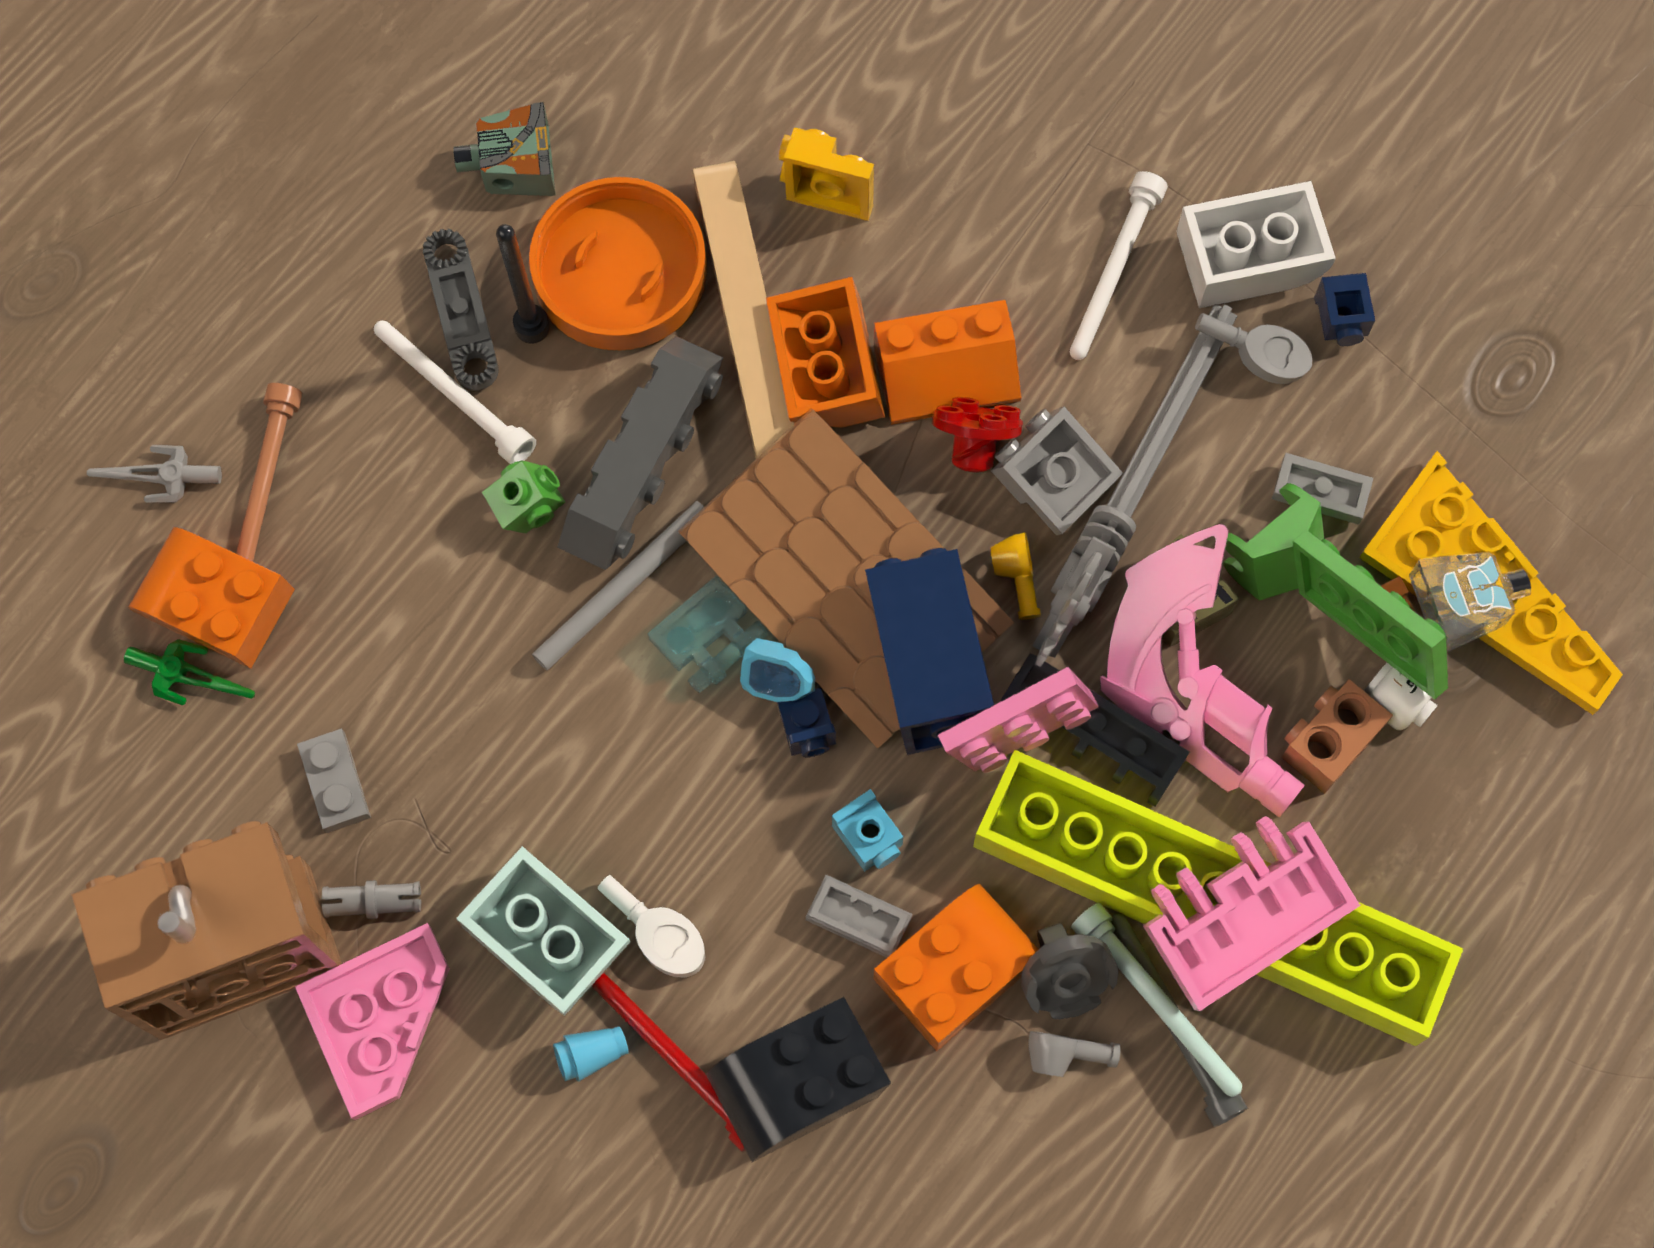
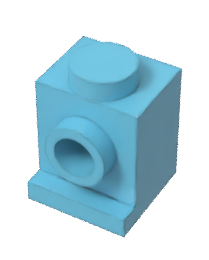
(868, 851)

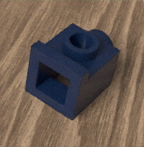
(1349, 297)

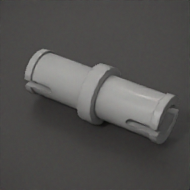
(371, 899)

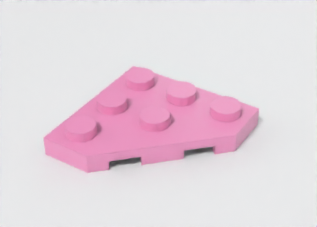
(375, 1016)

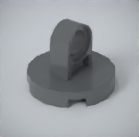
(1067, 973)

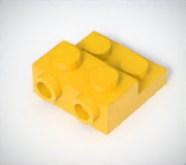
(822, 178)

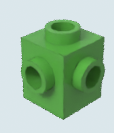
(524, 496)

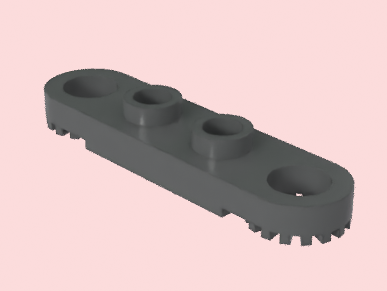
(460, 309)

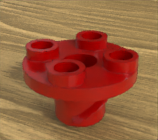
(976, 431)

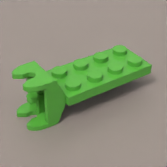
(1296, 556)

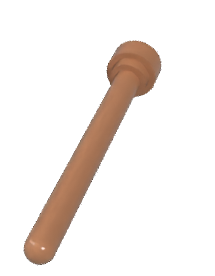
(281, 403)

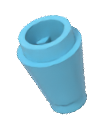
(589, 1051)

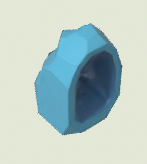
(775, 672)

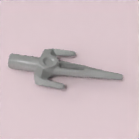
(171, 473)

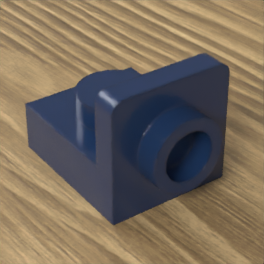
(807, 725)

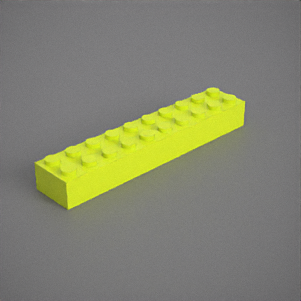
(1121, 851)

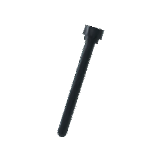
(530, 319)

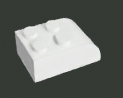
(1254, 244)

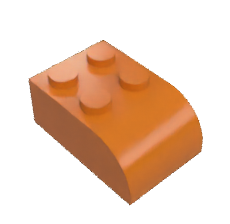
(212, 596)
(955, 965)

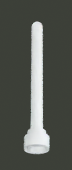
(1145, 193)
(512, 442)

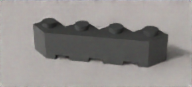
(631, 466)

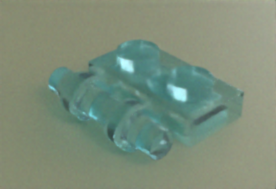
(697, 625)

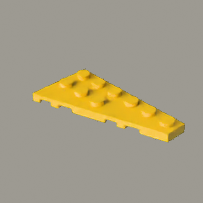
(1444, 520)

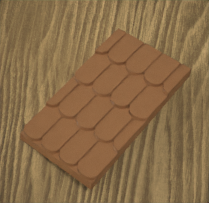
(796, 553)

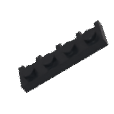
(1116, 735)

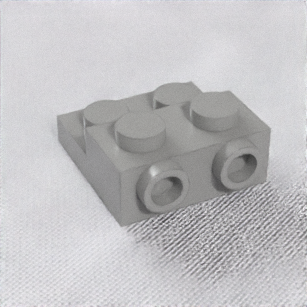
(1056, 469)

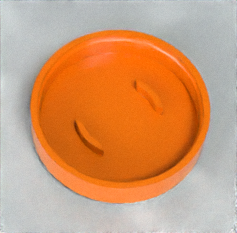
(618, 263)

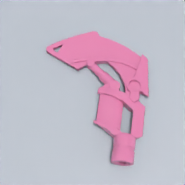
(1166, 591)

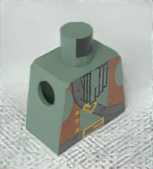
(511, 152)

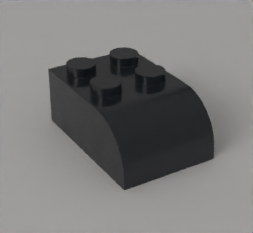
(798, 1079)

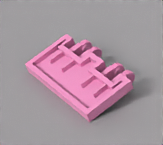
(1256, 916)

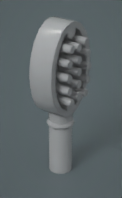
(1265, 350)

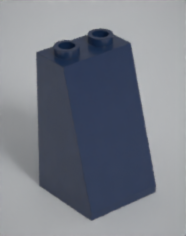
(929, 645)

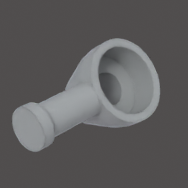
(1053, 1053)

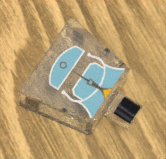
(1467, 594)

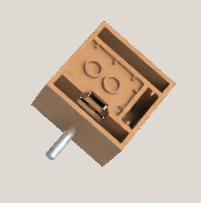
(205, 931)

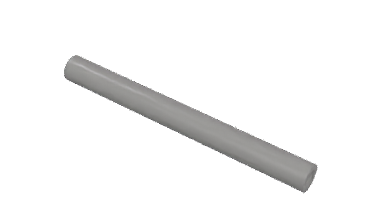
(614, 591)

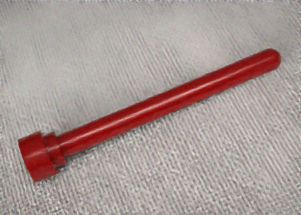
(664, 1047)

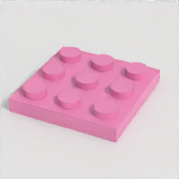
(1020, 721)

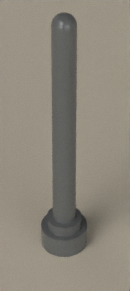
(1220, 1106)

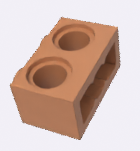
(1341, 740)

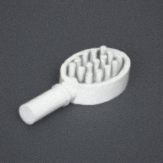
(661, 933)

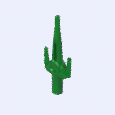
(172, 669)

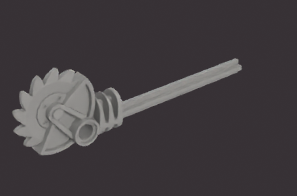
(1111, 526)

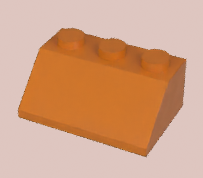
(825, 354)
(947, 356)

